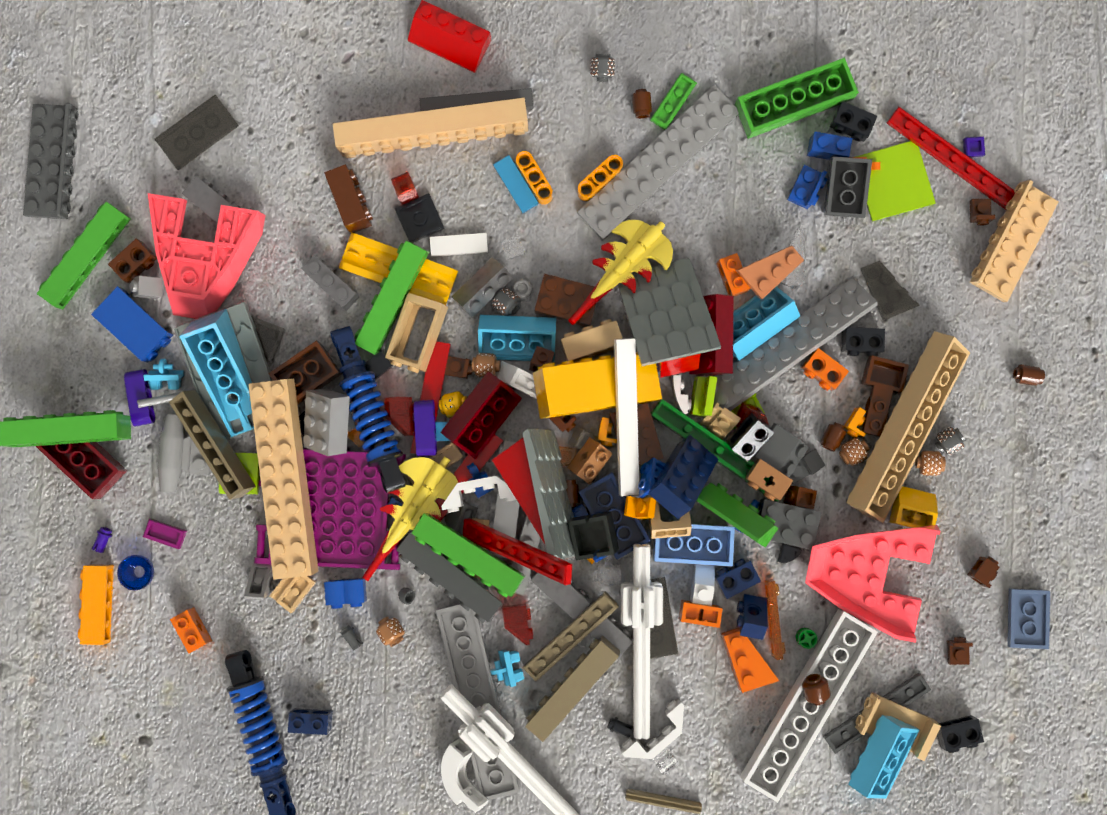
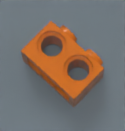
(733, 282)
(827, 365)
(700, 614)

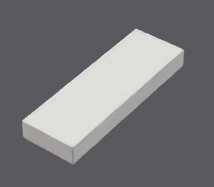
(458, 244)

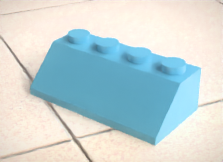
(761, 320)
(515, 336)
(883, 757)

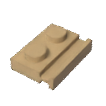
(720, 422)
(292, 591)

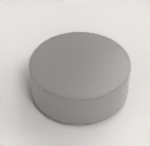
(522, 288)

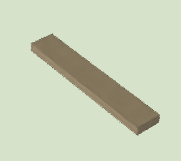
(571, 636)

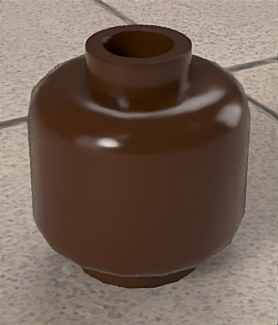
(816, 689)

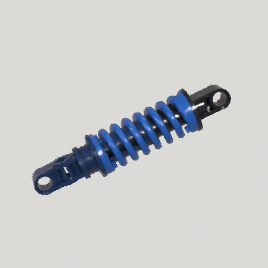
(359, 385)
(266, 752)

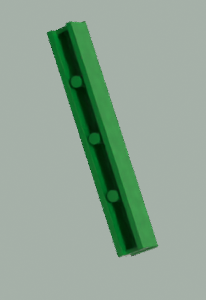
(683, 426)

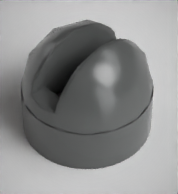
(406, 595)

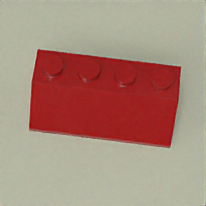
(449, 36)

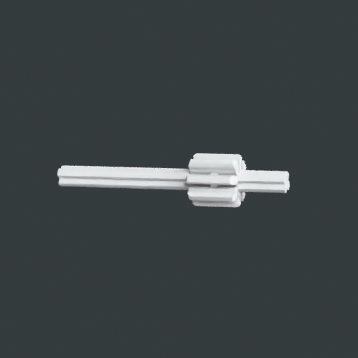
(642, 609)
(489, 738)

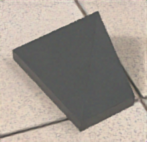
(456, 519)

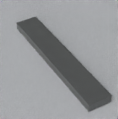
(441, 102)
(903, 694)

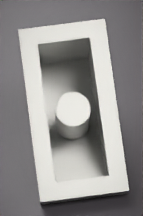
(703, 584)

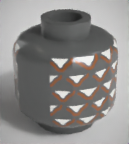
(602, 67)
(506, 302)
(950, 441)

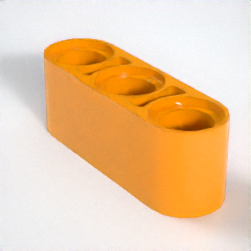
(530, 169)
(603, 169)

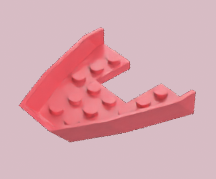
(201, 272)
(854, 572)

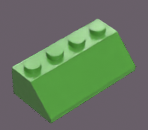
(737, 514)

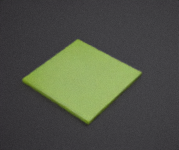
(900, 182)

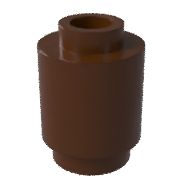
(641, 103)
(1028, 375)
(833, 436)
(572, 492)

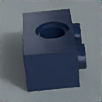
(753, 616)

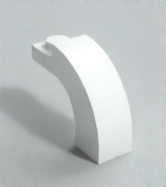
(455, 776)

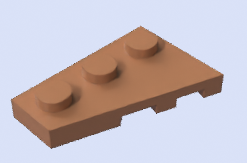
(768, 272)

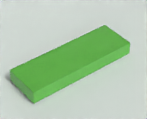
(673, 101)

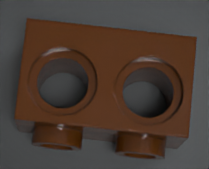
(129, 256)

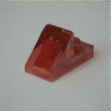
(404, 188)

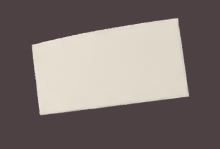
(681, 400)

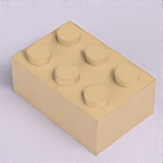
(590, 341)

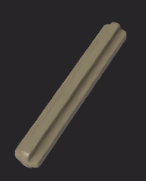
(663, 801)

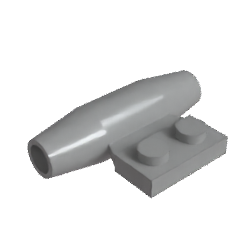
(177, 455)

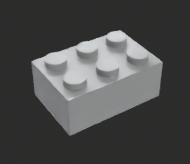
(326, 421)

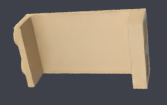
(876, 706)

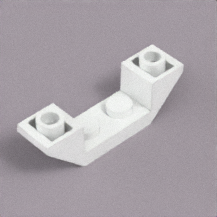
(517, 378)
(455, 499)
(633, 747)

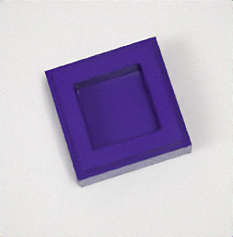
(974, 146)

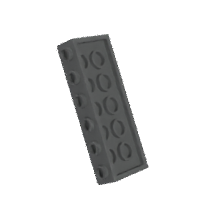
(50, 161)

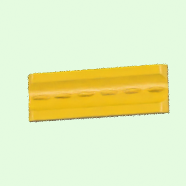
(372, 261)

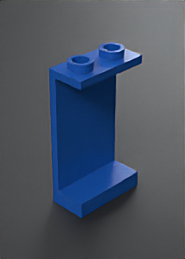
(132, 325)

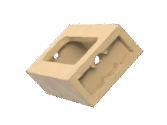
(403, 330)
(669, 529)

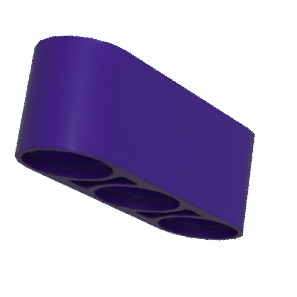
(137, 390)
(425, 428)

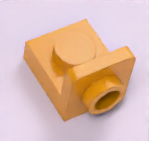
(855, 419)
(604, 429)
(640, 508)

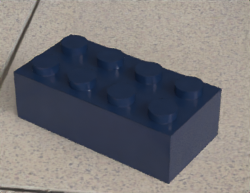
(683, 476)
(604, 497)

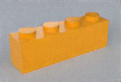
(96, 604)

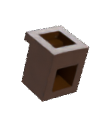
(984, 571)

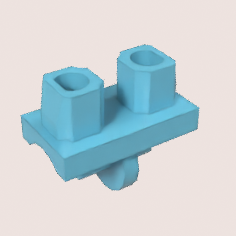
(164, 372)
(504, 668)

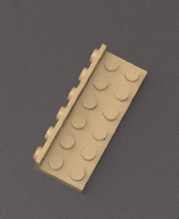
(1013, 241)

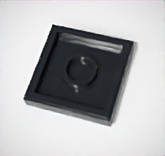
(419, 218)

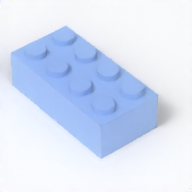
(704, 546)

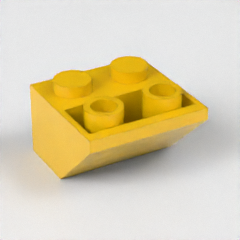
(914, 508)

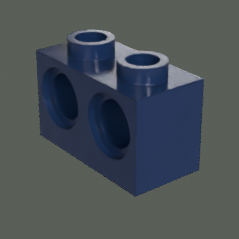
(738, 583)
(310, 721)

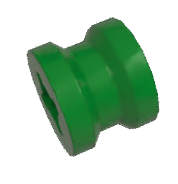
(810, 638)

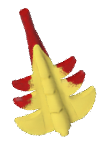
(643, 243)
(430, 482)

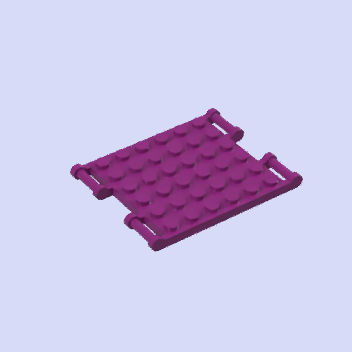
(344, 511)

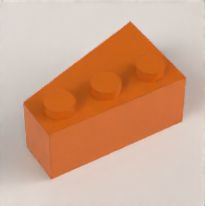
(746, 662)

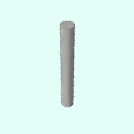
(156, 400)

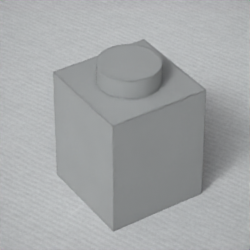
(146, 287)

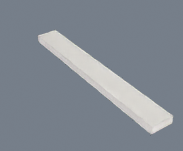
(626, 416)

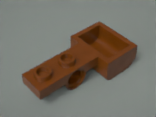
(885, 378)

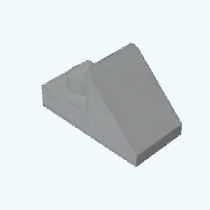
(258, 581)

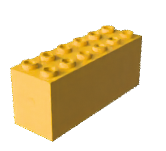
(588, 386)

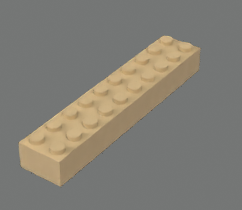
(431, 127)
(908, 426)
(283, 478)

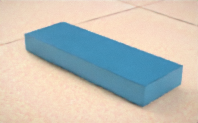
(515, 184)

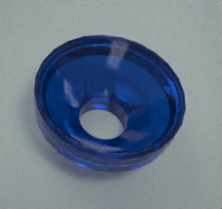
(127, 576)

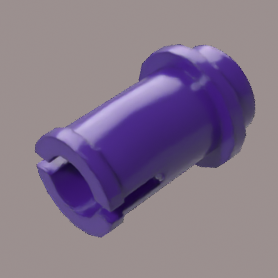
(102, 539)

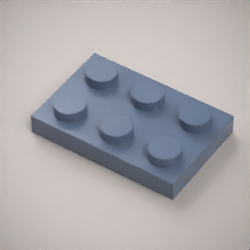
(1028, 618)

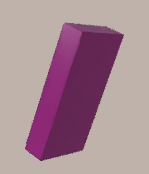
(165, 533)

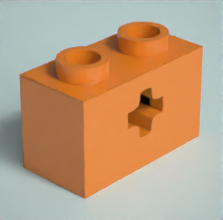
(191, 630)

